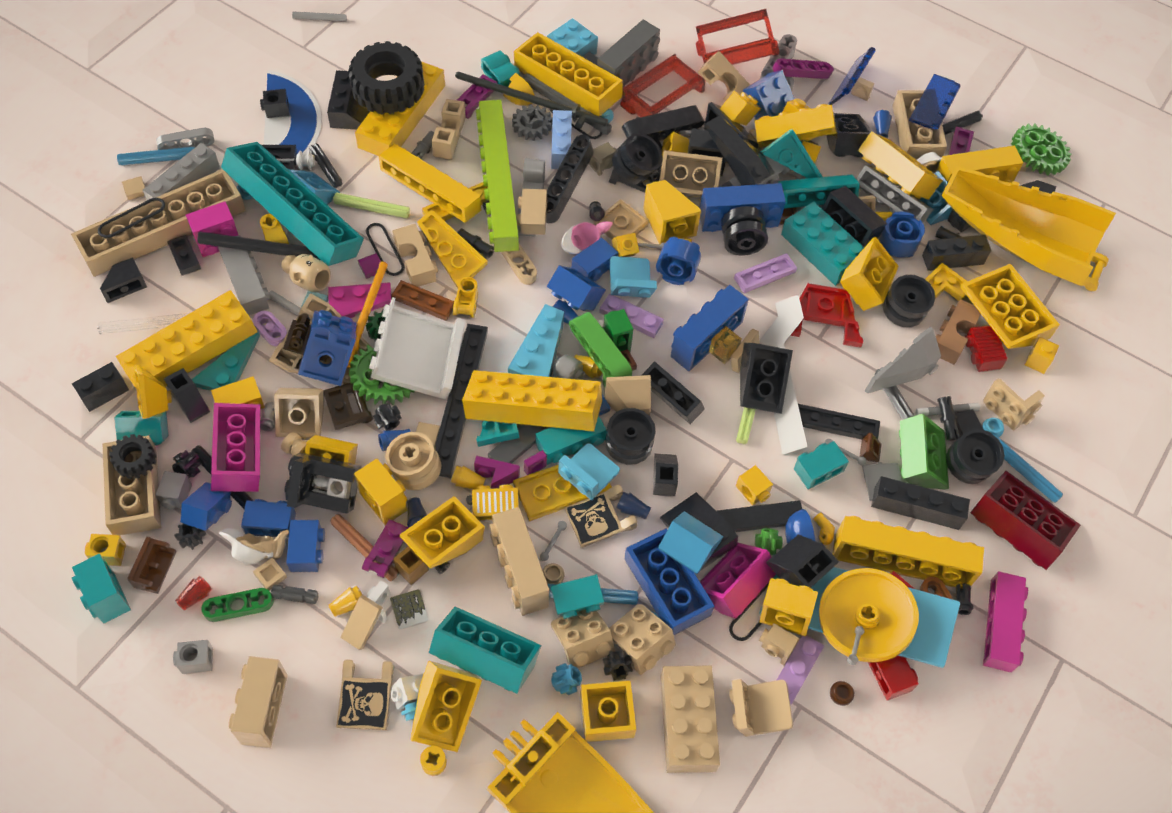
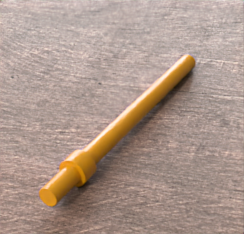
(367, 307)

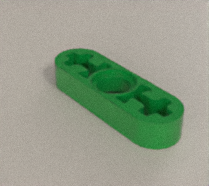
(220, 613)

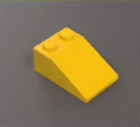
(870, 275)
(444, 533)
(444, 706)

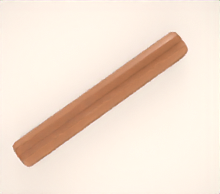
(358, 541)

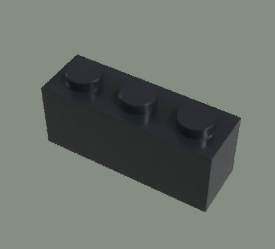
(956, 252)
(674, 393)

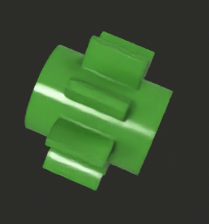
(769, 540)

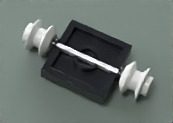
(287, 156)

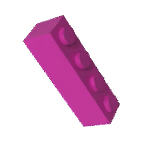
(1005, 622)

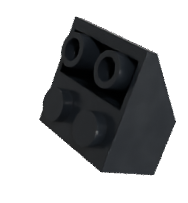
(802, 561)

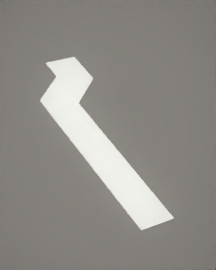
(789, 422)

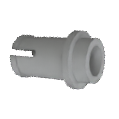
(267, 421)

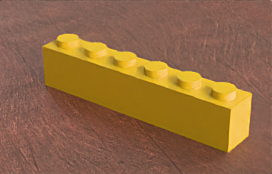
(430, 183)

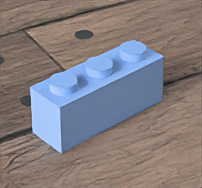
(560, 136)

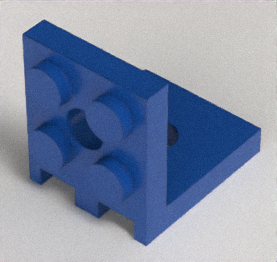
(328, 337)

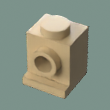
(778, 642)

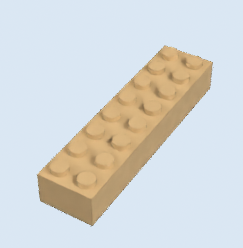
(154, 232)

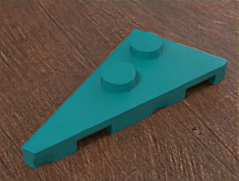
(792, 154)
(228, 366)

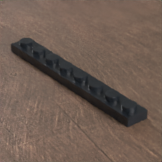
(454, 416)

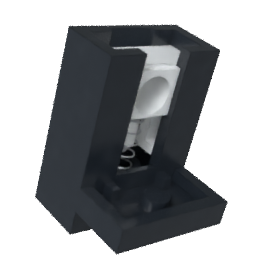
(303, 476)

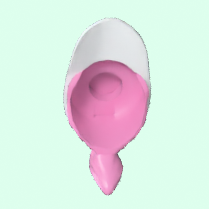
(583, 235)

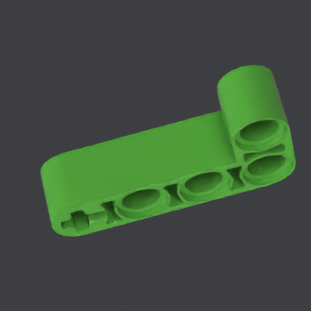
(600, 347)

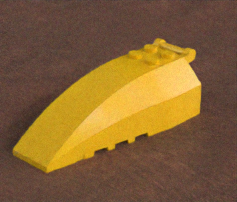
(1036, 226)

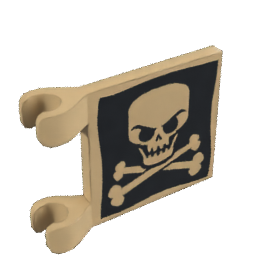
(597, 519)
(364, 700)

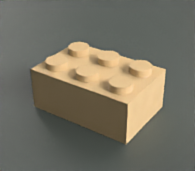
(690, 172)
(258, 702)

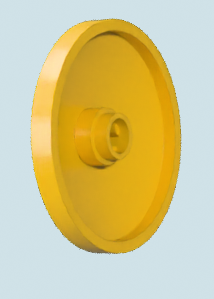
(877, 604)

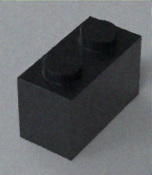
(100, 386)

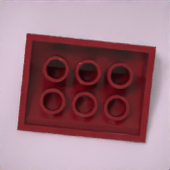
(1025, 520)

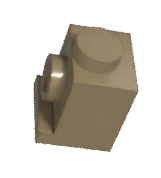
(602, 158)

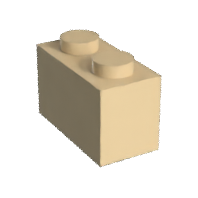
(533, 211)

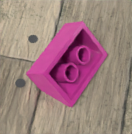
(738, 579)

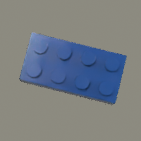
(720, 200)
(694, 339)
(668, 584)

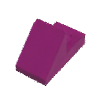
(502, 472)

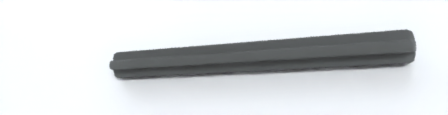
(556, 97)

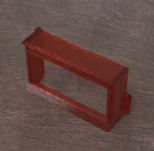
(743, 52)
(635, 105)

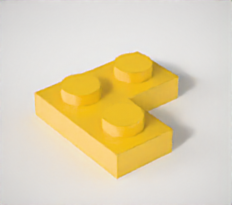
(946, 280)

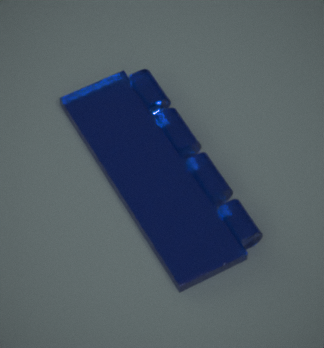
(853, 75)
(935, 102)

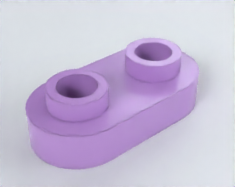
(271, 329)

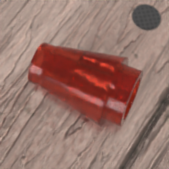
(193, 593)

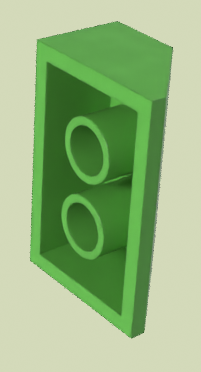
(923, 453)

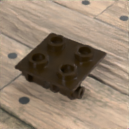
(299, 335)

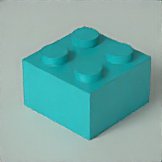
(100, 589)

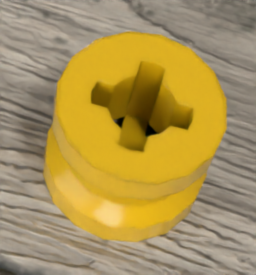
(435, 765)

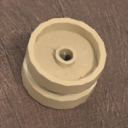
(413, 460)

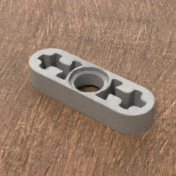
(199, 134)

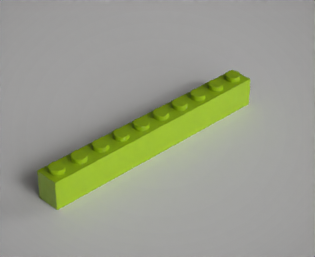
(497, 177)

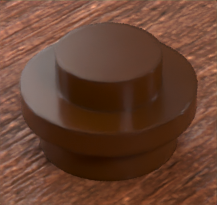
(842, 693)

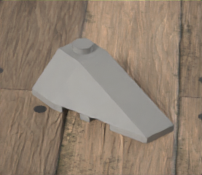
(909, 364)

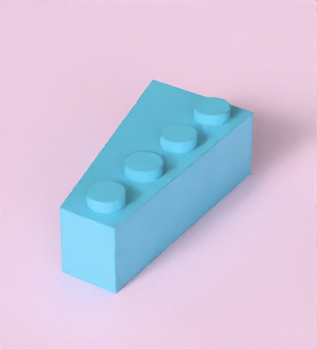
(540, 345)

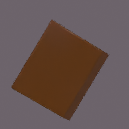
(870, 448)

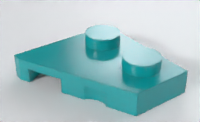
(496, 432)

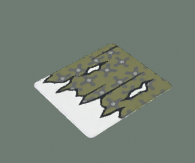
(409, 609)

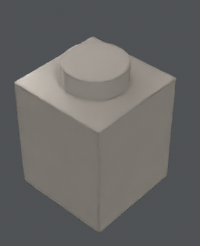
(173, 489)

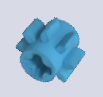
(566, 679)

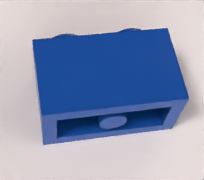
(594, 259)
(205, 507)
(267, 518)
(305, 546)

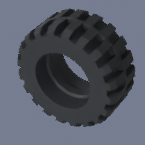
(384, 60)

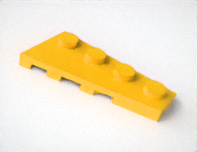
(452, 250)

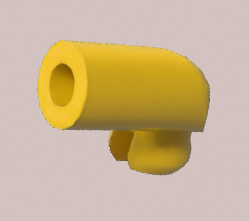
(826, 529)

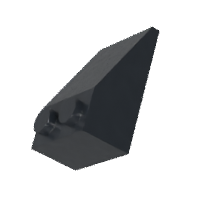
(849, 136)
(764, 377)
(705, 513)

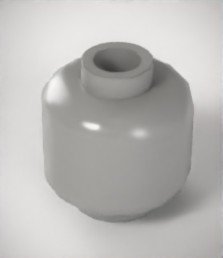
(568, 368)

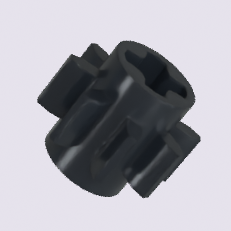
(387, 417)
(187, 463)
(189, 536)
(617, 665)

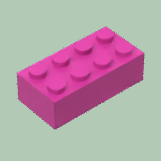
(236, 447)

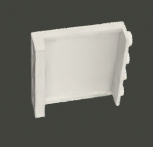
(417, 351)

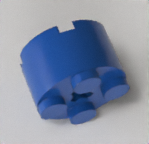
(902, 234)
(678, 261)

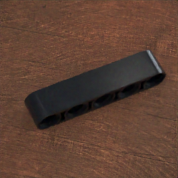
(665, 123)
(573, 172)

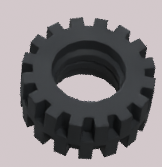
(127, 446)

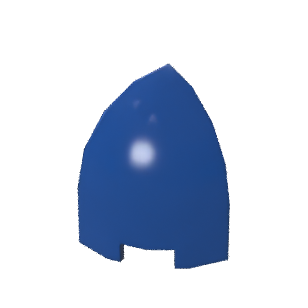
(799, 524)

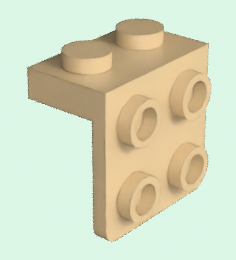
(1010, 407)
(583, 637)
(643, 637)
(761, 707)

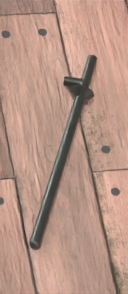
(576, 112)

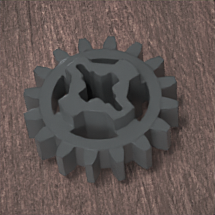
(532, 122)

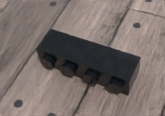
(920, 503)

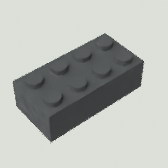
(632, 52)

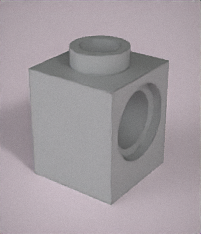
(201, 663)

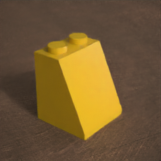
(670, 212)

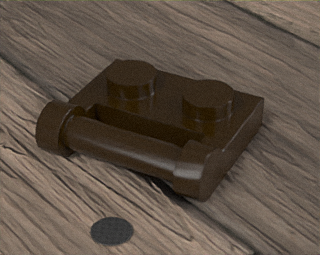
(340, 407)

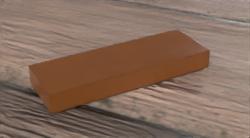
(423, 300)

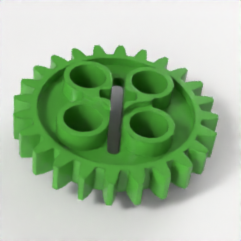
(1041, 149)
(360, 375)

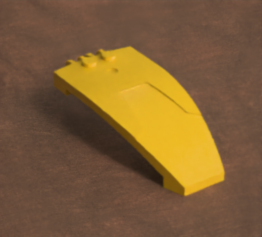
(560, 775)

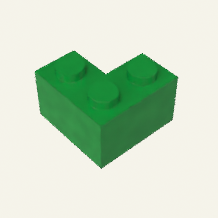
(619, 329)

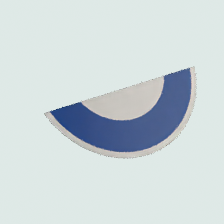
(305, 115)

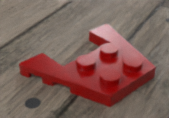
(830, 307)

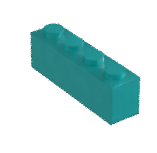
(805, 191)

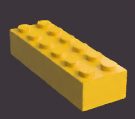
(568, 74)
(382, 131)
(191, 339)
(533, 400)
(907, 552)

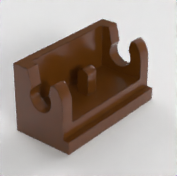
(151, 565)

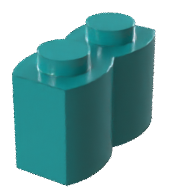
(499, 68)

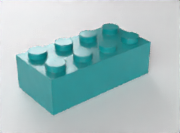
(821, 241)
(485, 649)

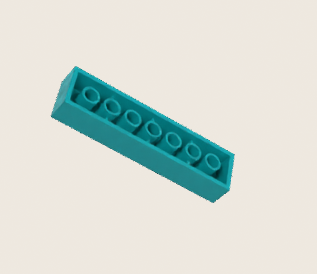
(292, 203)

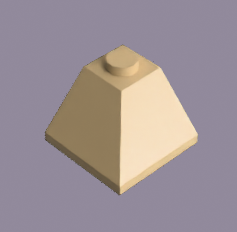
(629, 392)

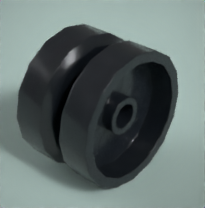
(637, 158)
(744, 231)
(909, 300)
(630, 436)
(975, 456)

